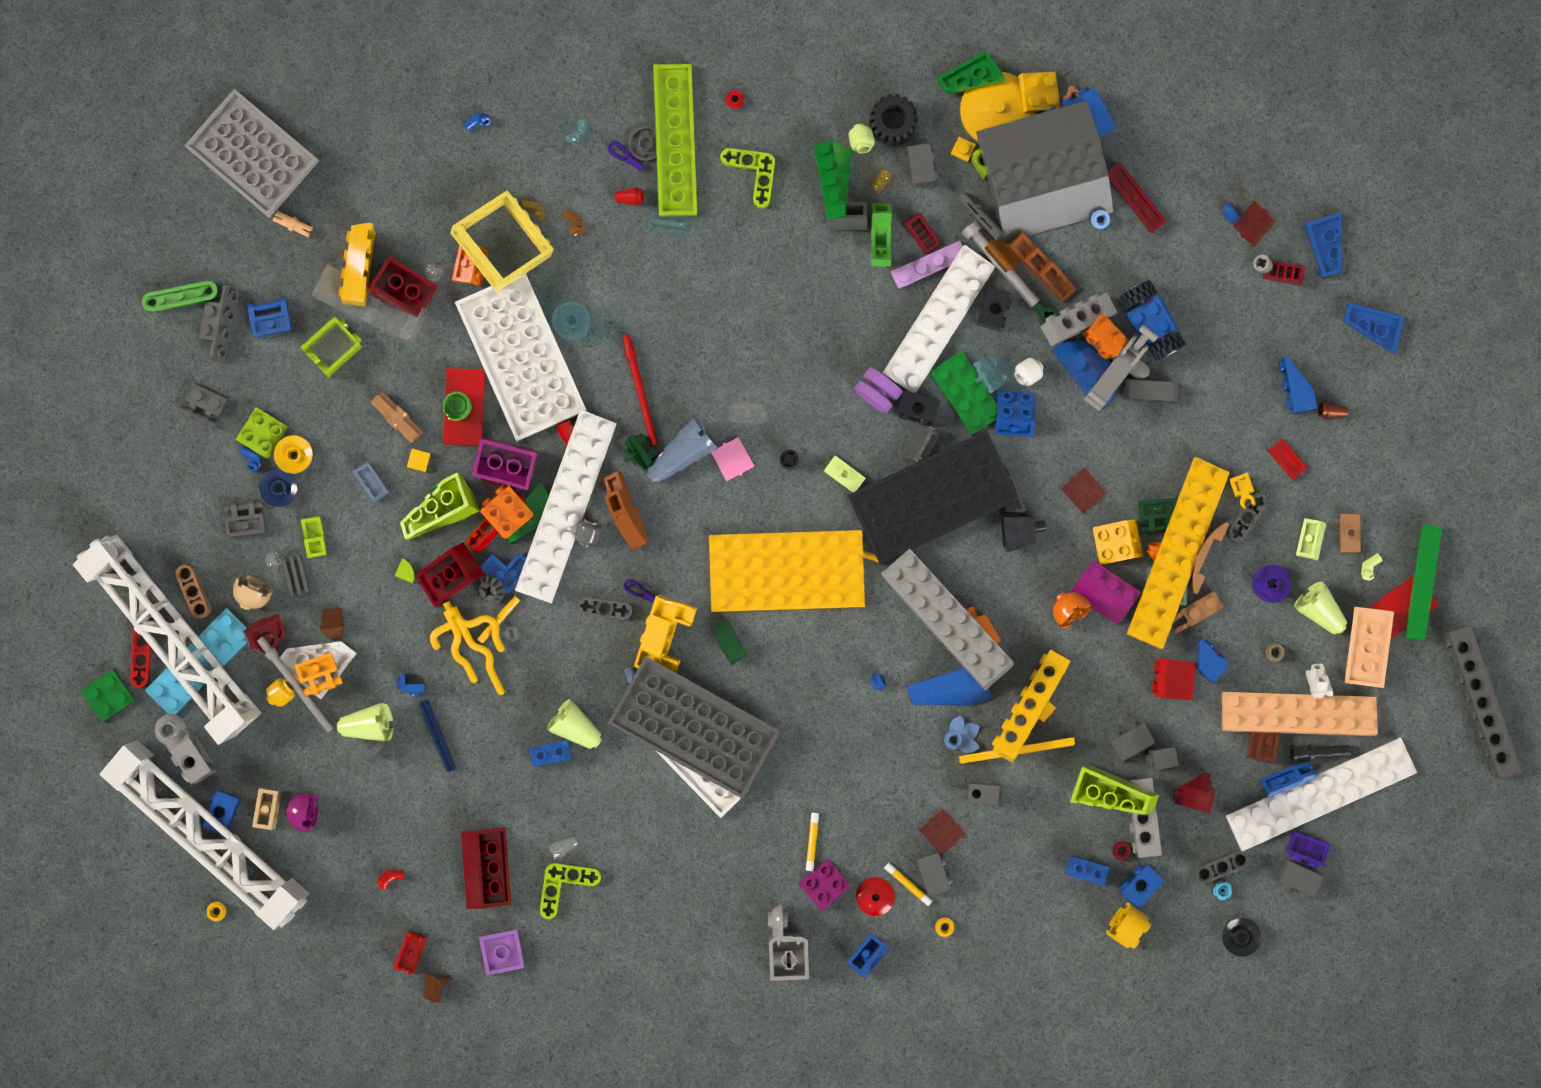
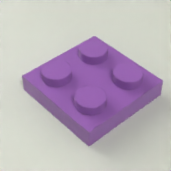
(502, 952)

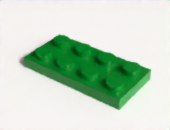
(966, 396)

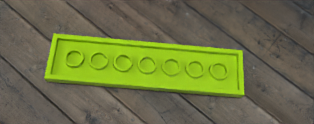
(675, 140)

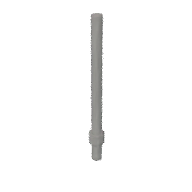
(272, 654)

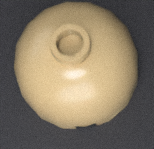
(250, 592)

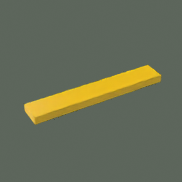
(1025, 749)

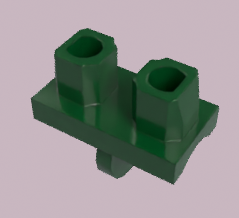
(636, 452)

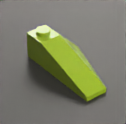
(445, 505)

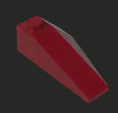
(1196, 793)

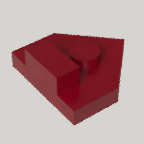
(269, 628)

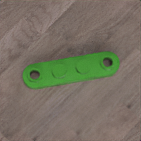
(180, 296)

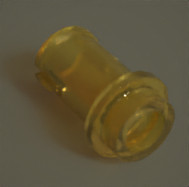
(881, 181)

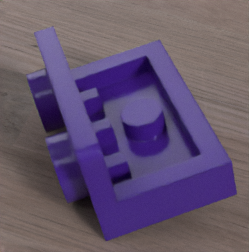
(1307, 848)

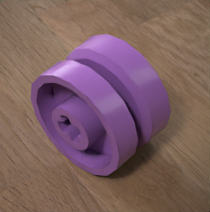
(878, 390)

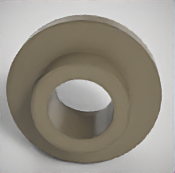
(1281, 652)

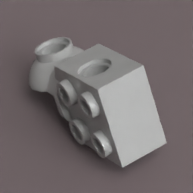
(184, 748)
(786, 951)

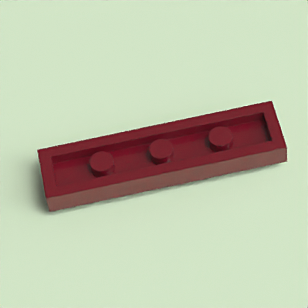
(1136, 198)

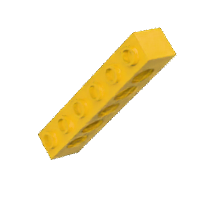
(1058, 665)

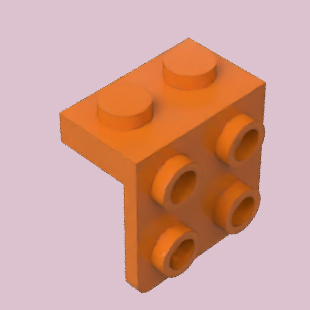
(505, 511)

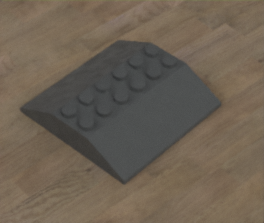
(1045, 170)

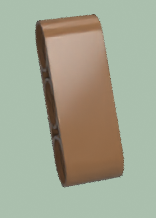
(186, 585)

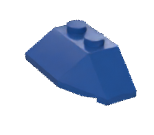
(1082, 363)

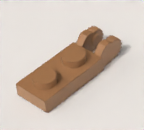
(1199, 610)

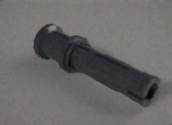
(1310, 752)

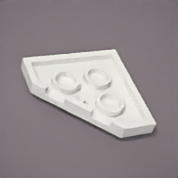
(341, 652)

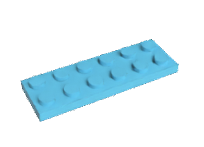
(223, 639)

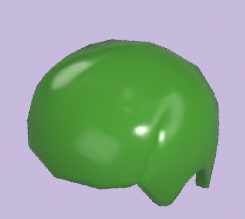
(457, 406)

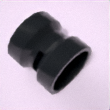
(789, 456)

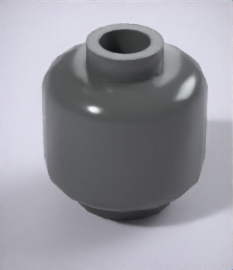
(588, 532)

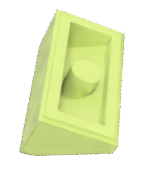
(1311, 539)

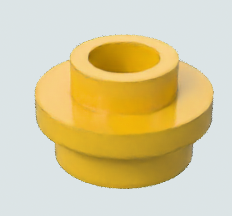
(210, 909)
(949, 931)

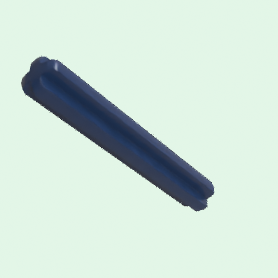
(437, 735)

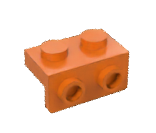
(1105, 337)

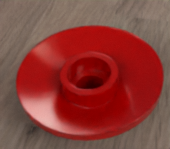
(875, 886)

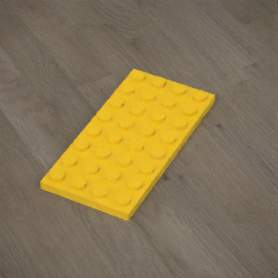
(786, 571)

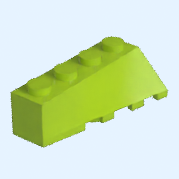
(1109, 791)

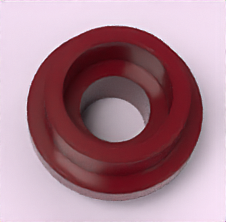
(1128, 850)

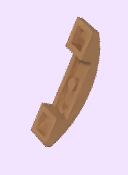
(1197, 579)

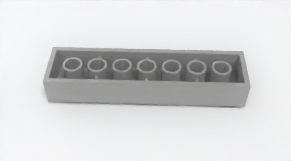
(947, 619)

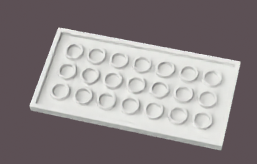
(520, 357)

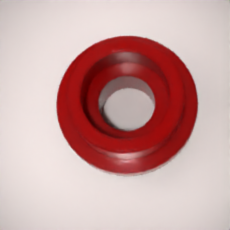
(735, 105)

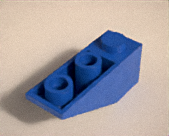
(1299, 391)

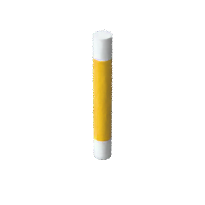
(812, 841)
(908, 884)

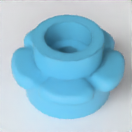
(1227, 890)

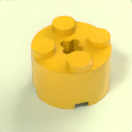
(1128, 926)

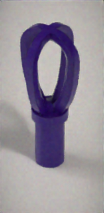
(629, 160)
(646, 596)

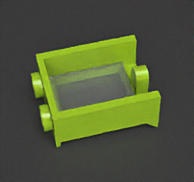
(332, 346)

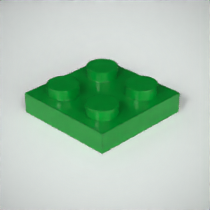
(108, 695)

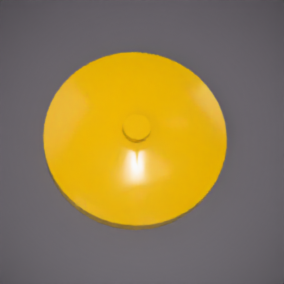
(992, 105)

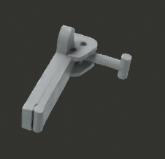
(1125, 362)

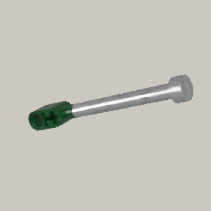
(972, 231)

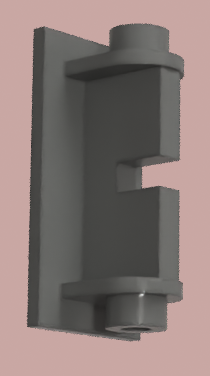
(924, 444)

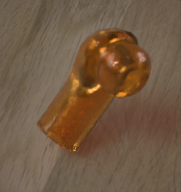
(576, 222)

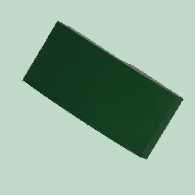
(728, 642)

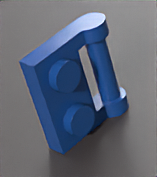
(271, 323)

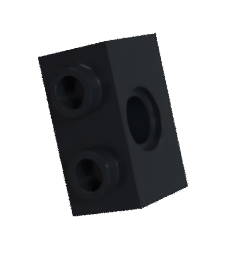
(986, 317)
(929, 406)

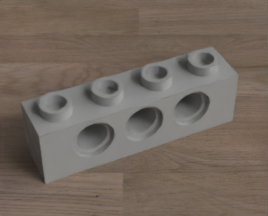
(1057, 332)
(1152, 846)

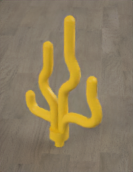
(460, 625)

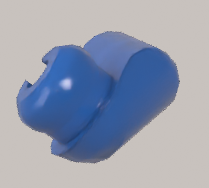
(477, 119)
(253, 458)

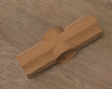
(396, 417)

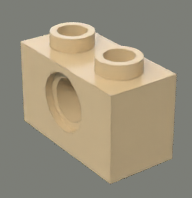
(267, 808)

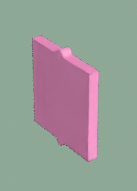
(732, 459)

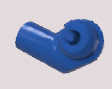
(1230, 213)

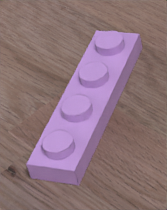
(926, 265)

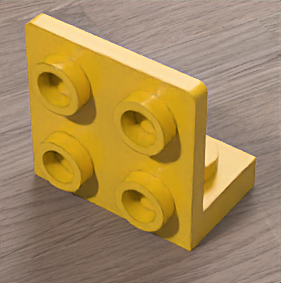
(1117, 541)

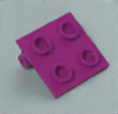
(824, 885)

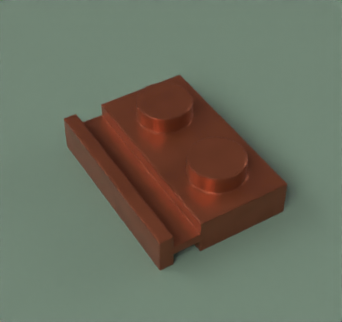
(1263, 746)

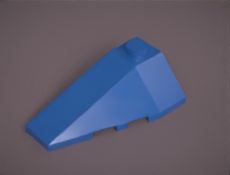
(949, 689)

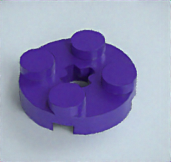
(1282, 583)

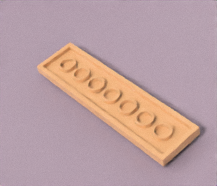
(1299, 714)

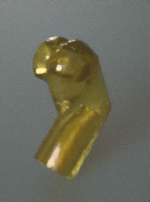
(536, 207)

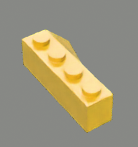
(358, 264)

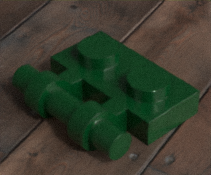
(1153, 510)

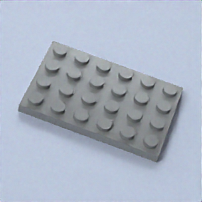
(251, 153)

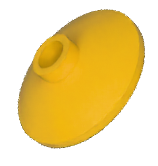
(283, 453)

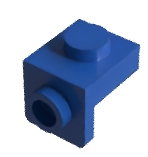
(414, 689)

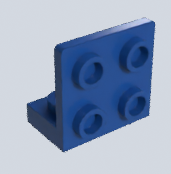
(1015, 413)

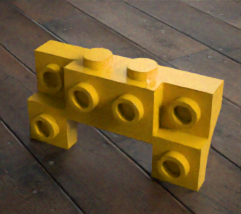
(661, 628)

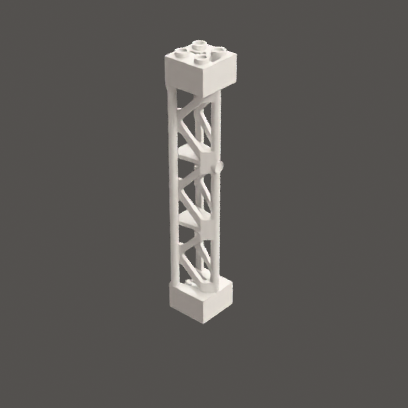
(96, 565)
(135, 760)

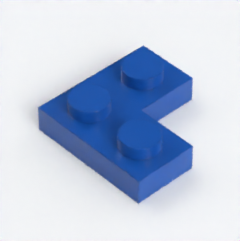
(508, 574)

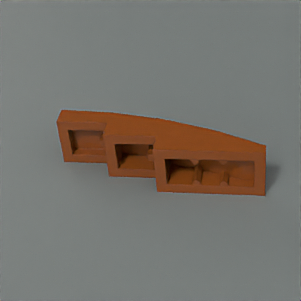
(1042, 267)

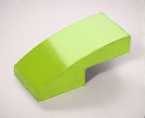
(314, 536)

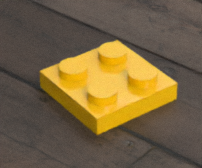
(1039, 91)

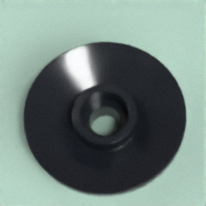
(1248, 944)

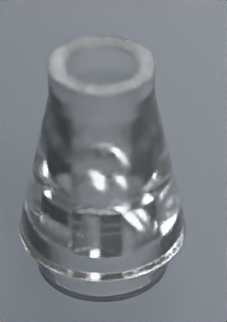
(562, 847)

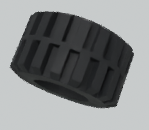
(893, 135)

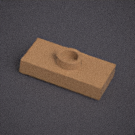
(1350, 533)

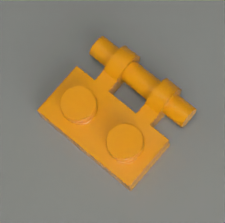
(316, 668)

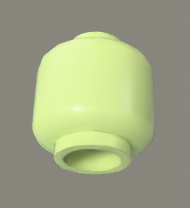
(861, 138)

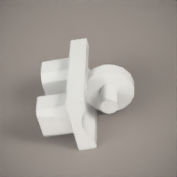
(1319, 681)

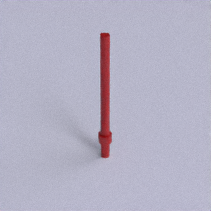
(631, 355)

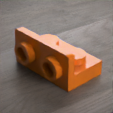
(465, 270)

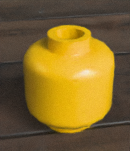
(280, 692)

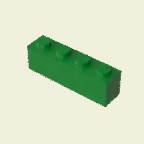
(833, 173)

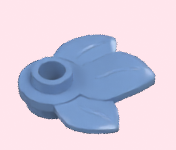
(965, 734)

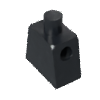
(1019, 529)

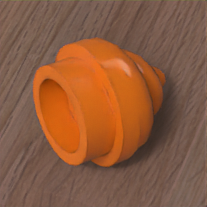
(1152, 549)

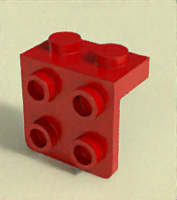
(1173, 679)

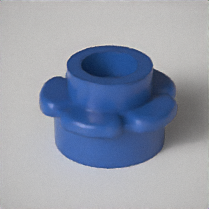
(878, 681)

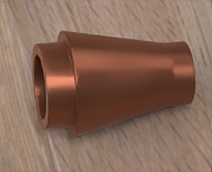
(1330, 410)

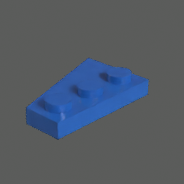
(1326, 243)
(1375, 325)

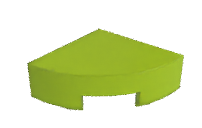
(405, 571)

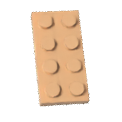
(1369, 647)

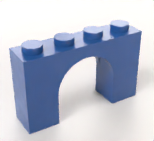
(1100, 115)

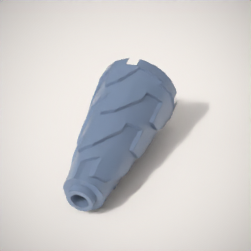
(689, 446)

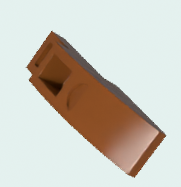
(622, 511)

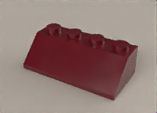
(486, 868)

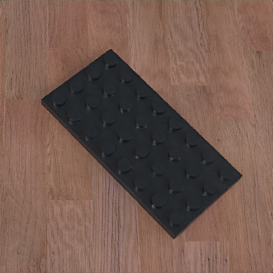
(933, 497)

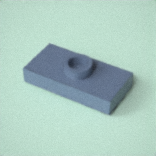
(371, 482)

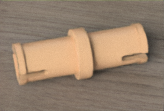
(293, 224)

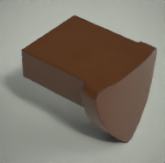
(332, 623)
(434, 986)

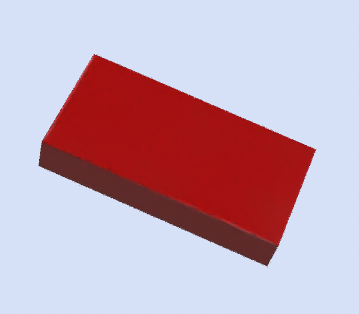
(1287, 459)

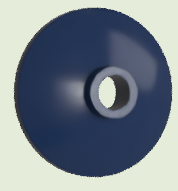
(268, 488)

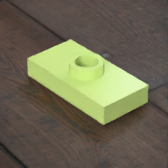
(844, 474)

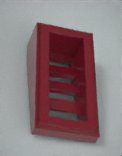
(907, 224)
(1297, 282)

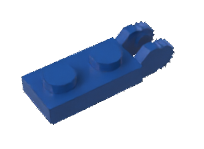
(1288, 779)

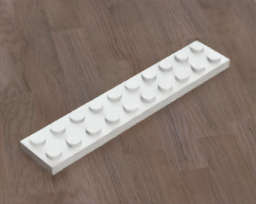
(565, 506)
(1326, 793)

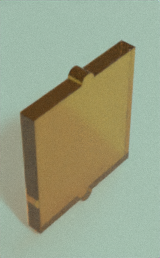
(1002, 255)

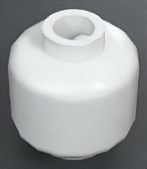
(1029, 371)

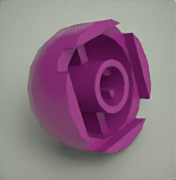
(302, 811)

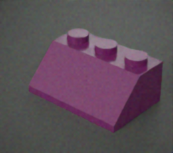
(504, 463)
(1106, 592)

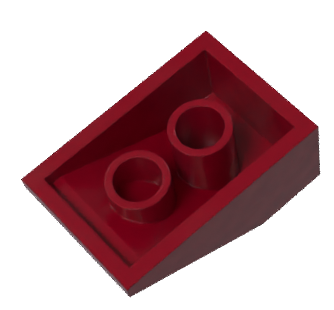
(402, 287)
(449, 574)

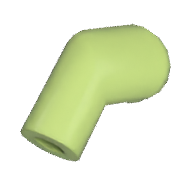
(1368, 567)

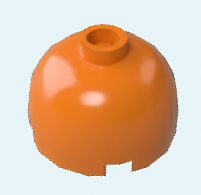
(1069, 608)

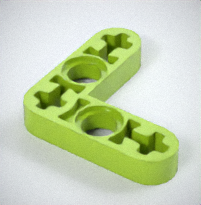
(755, 165)
(557, 881)

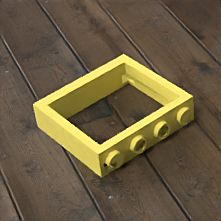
(478, 257)

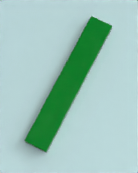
(1423, 582)

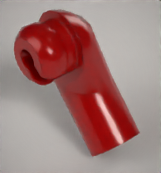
(389, 875)

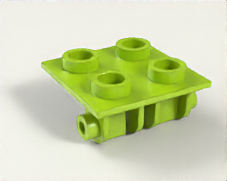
(261, 433)

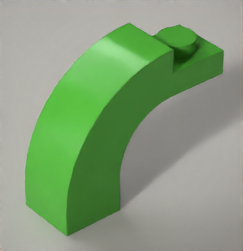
(881, 234)

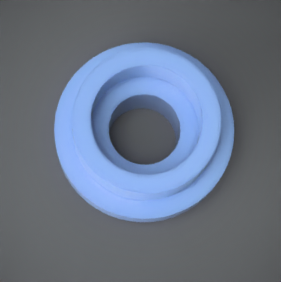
(1106, 219)

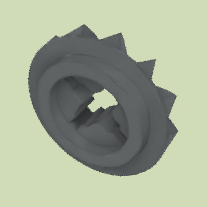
(496, 588)

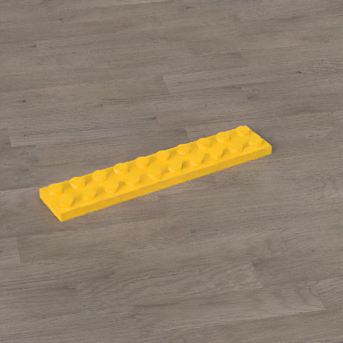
(1178, 553)

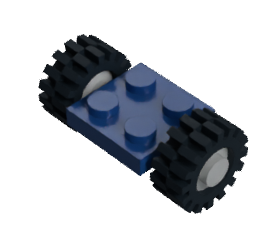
(1154, 316)

